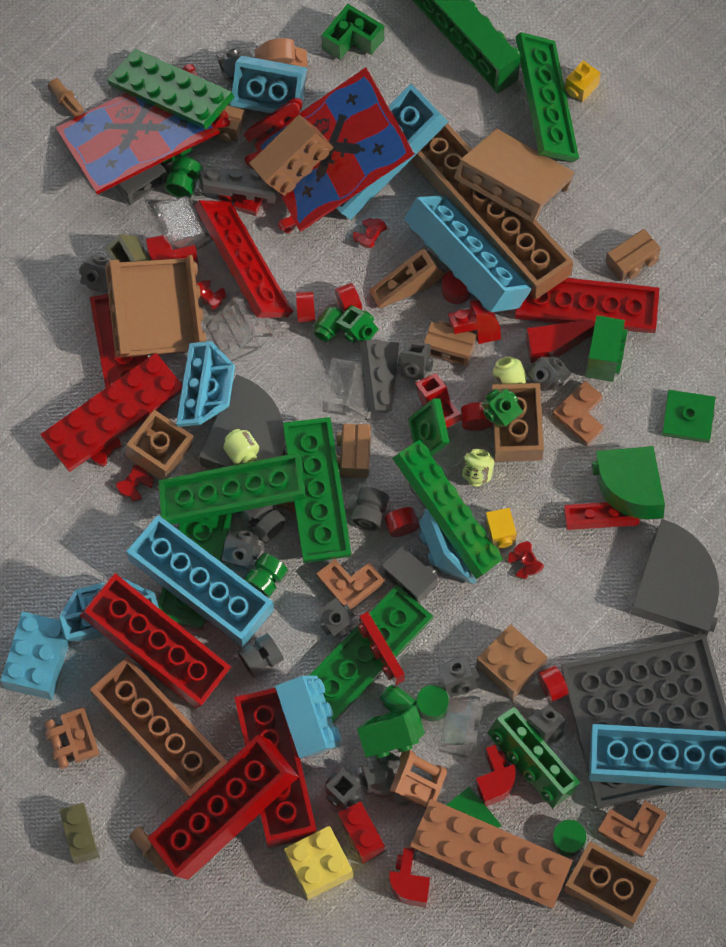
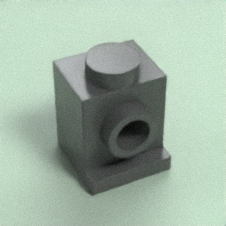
(228, 62)

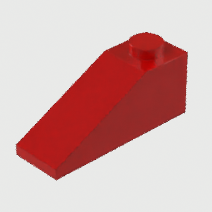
(557, 338)

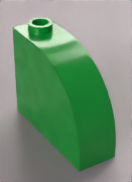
(630, 481)

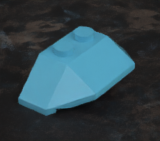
(205, 384)
(442, 552)
(77, 628)

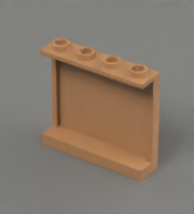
(513, 174)
(154, 306)

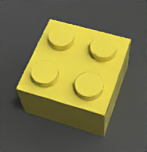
(318, 862)

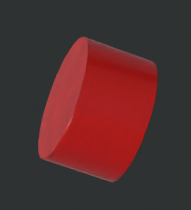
(454, 289)
(347, 296)
(305, 306)
(474, 418)
(402, 522)
(552, 683)

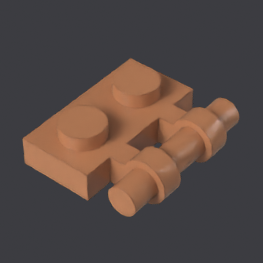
(79, 734)

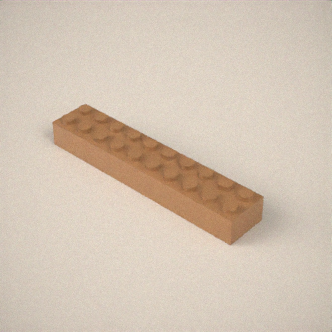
(520, 241)

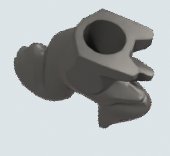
(380, 778)

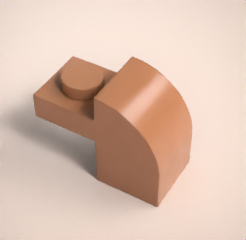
(282, 51)

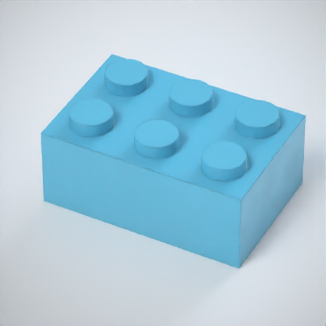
(266, 84)
(35, 656)
(308, 716)

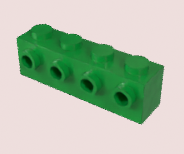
(533, 757)

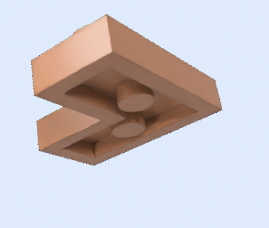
(575, 413)
(350, 589)
(633, 835)

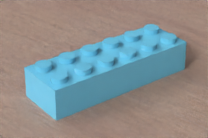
(419, 123)
(467, 253)
(200, 581)
(657, 756)

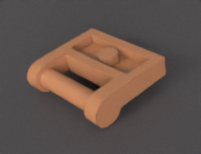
(414, 786)

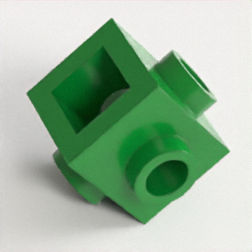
(357, 325)
(501, 407)

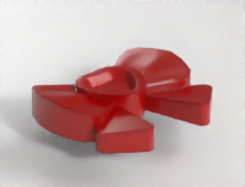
(373, 230)
(208, 297)
(101, 457)
(128, 486)
(524, 553)

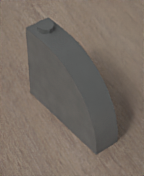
(248, 410)
(678, 583)

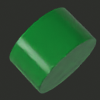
(432, 703)
(569, 838)

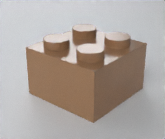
(159, 445)
(511, 661)

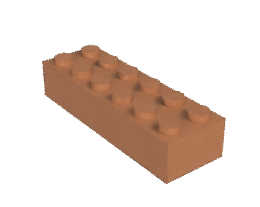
(158, 727)
(491, 854)

